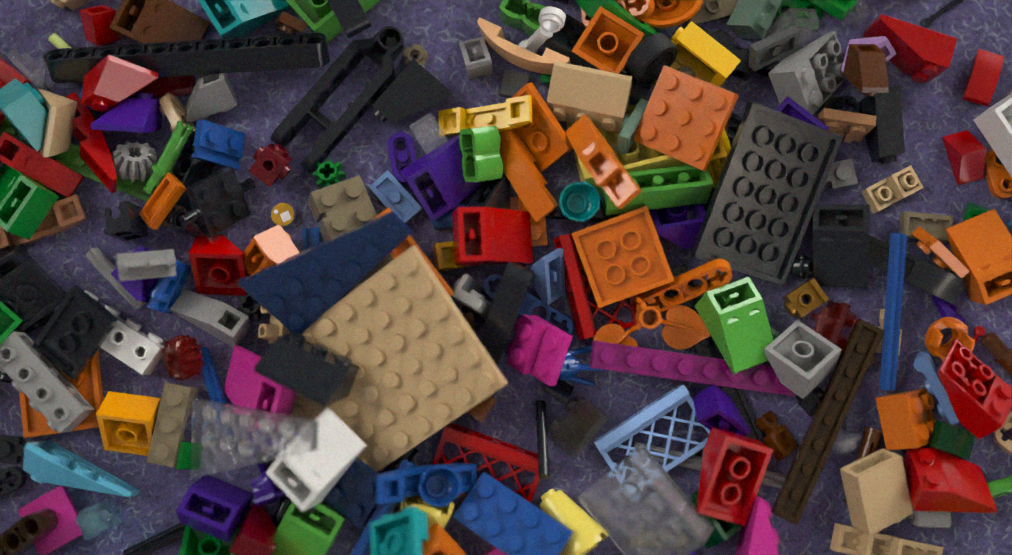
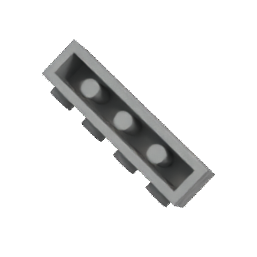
(42, 383)

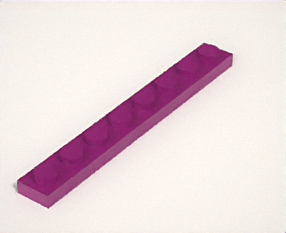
(683, 368)

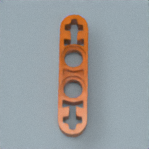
(685, 291)

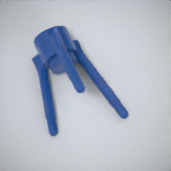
(572, 366)

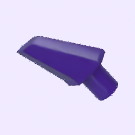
(947, 309)

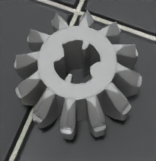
(134, 161)

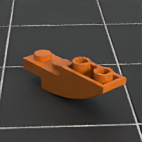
(601, 162)

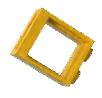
(707, 51)

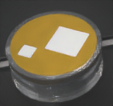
(283, 214)

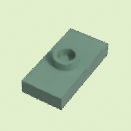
(629, 127)

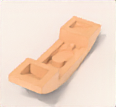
(517, 55)

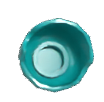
(579, 201)

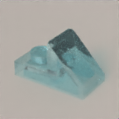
(98, 519)

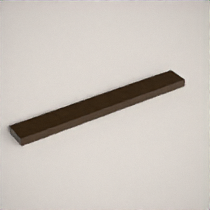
(827, 422)

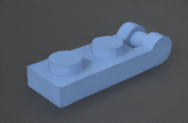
(925, 363)

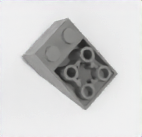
(810, 73)

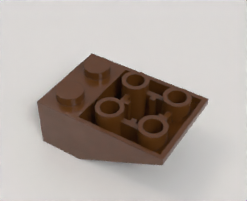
(157, 22)

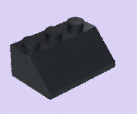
(308, 369)

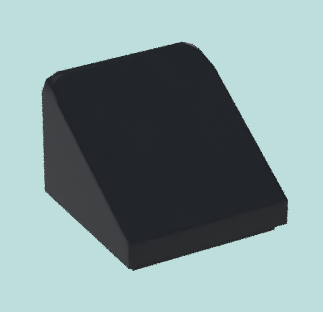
(561, 391)

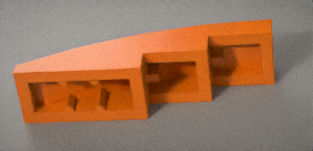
(525, 176)

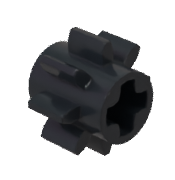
(246, 301)

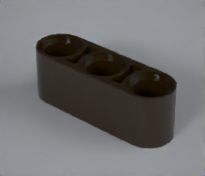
(27, 532)

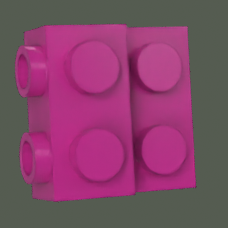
(538, 349)

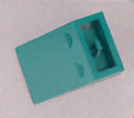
(241, 17)

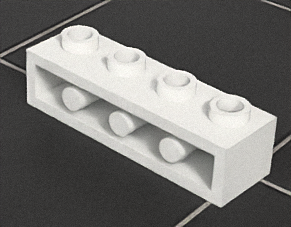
(131, 345)

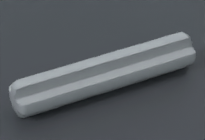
(105, 267)

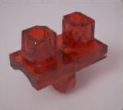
(832, 320)

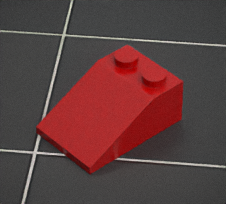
(919, 50)
(731, 475)
(945, 483)

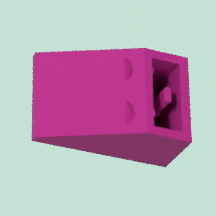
(252, 390)
(757, 535)

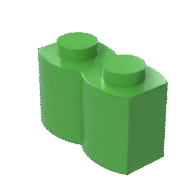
(521, 15)
(481, 153)

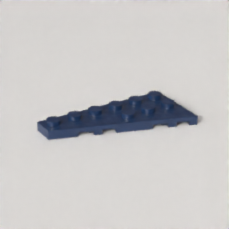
(319, 276)

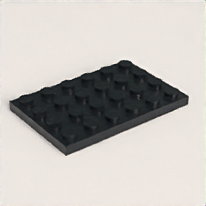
(766, 193)

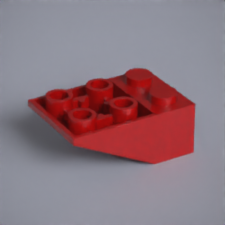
(491, 236)
(974, 391)

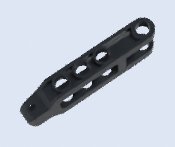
(383, 50)

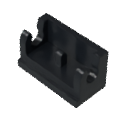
(127, 225)

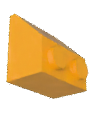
(127, 422)

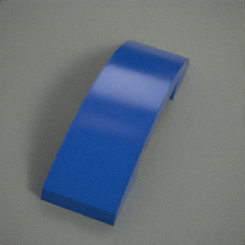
(403, 483)

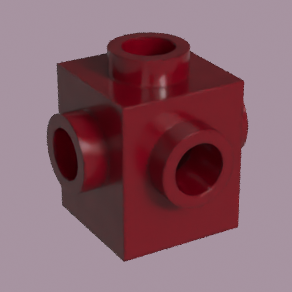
(263, 166)

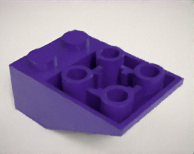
(439, 179)

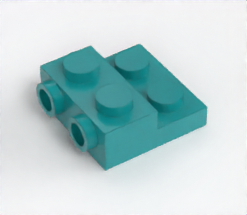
(399, 533)

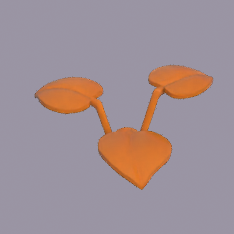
(681, 329)

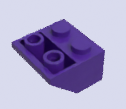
(214, 507)

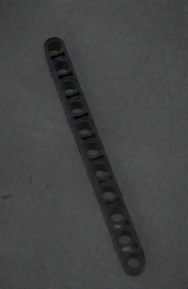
(196, 56)

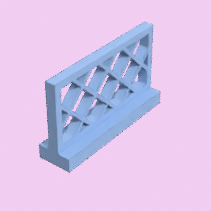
(648, 416)

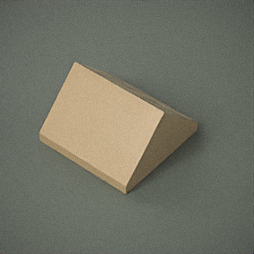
(58, 123)

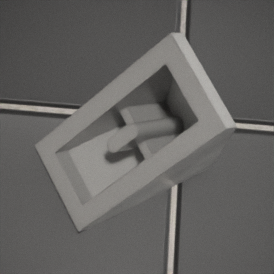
(476, 58)

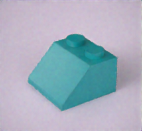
(24, 111)

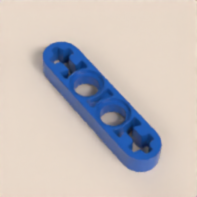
(529, 304)

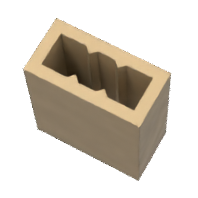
(876, 491)

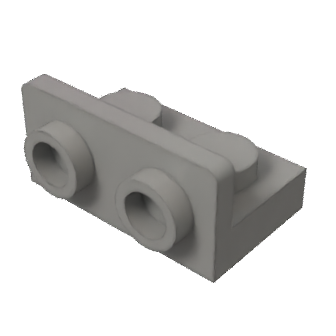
(468, 295)

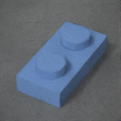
(395, 197)

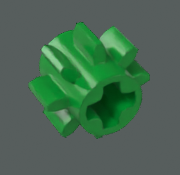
(323, 171)

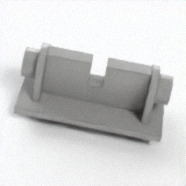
(146, 265)

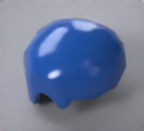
(439, 485)

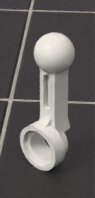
(546, 28)

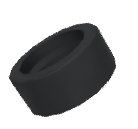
(650, 56)

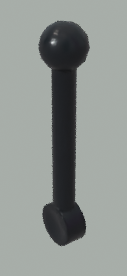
(926, 22)

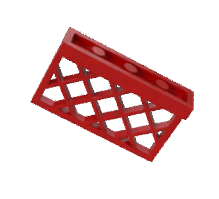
(578, 297)
(493, 448)

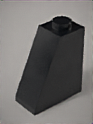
(409, 92)
(887, 137)

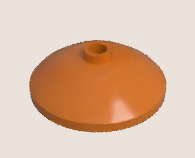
(672, 15)

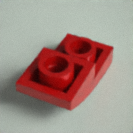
(983, 77)

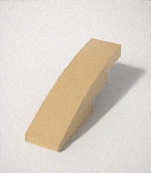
(856, 542)

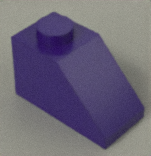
(718, 410)

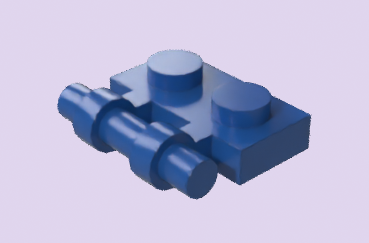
(169, 289)

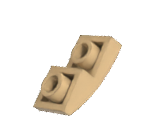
(892, 189)

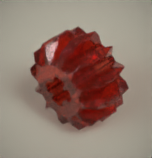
(182, 357)

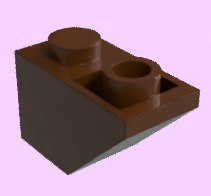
(866, 69)

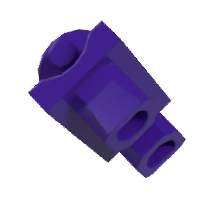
(265, 490)

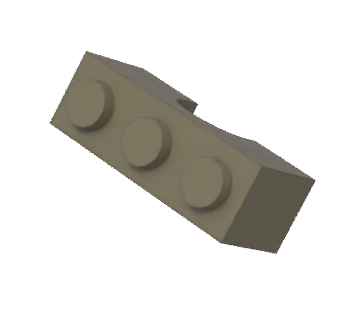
(171, 422)

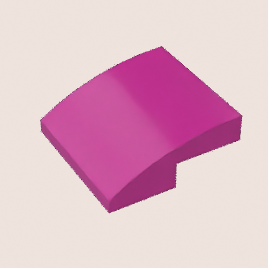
(63, 505)

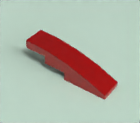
(93, 146)

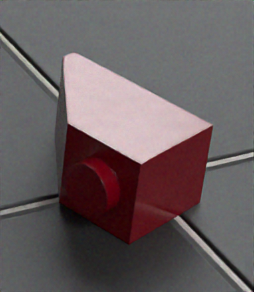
(255, 534)

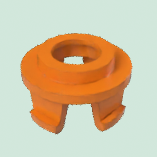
(934, 337)

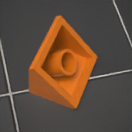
(607, 42)

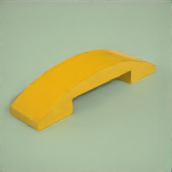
(506, 116)

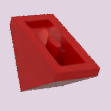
(965, 156)

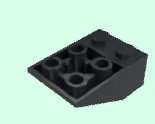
(841, 245)

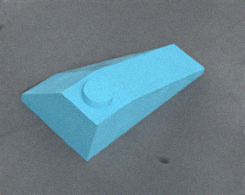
(56, 465)

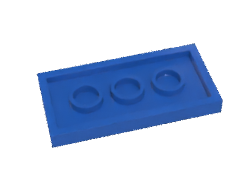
(510, 521)

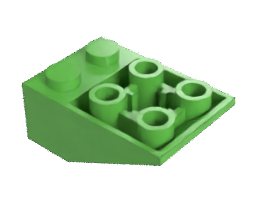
(737, 323)
(308, 531)

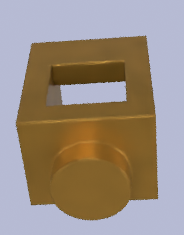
(814, 293)

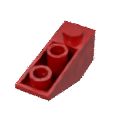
(46, 170)

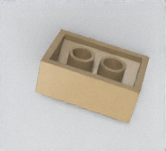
(591, 92)

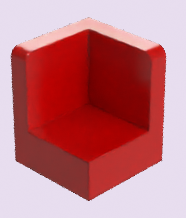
(96, 24)

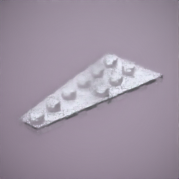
(241, 436)

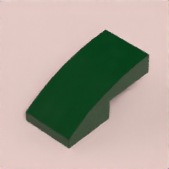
(952, 440)

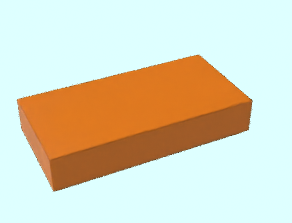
(162, 201)

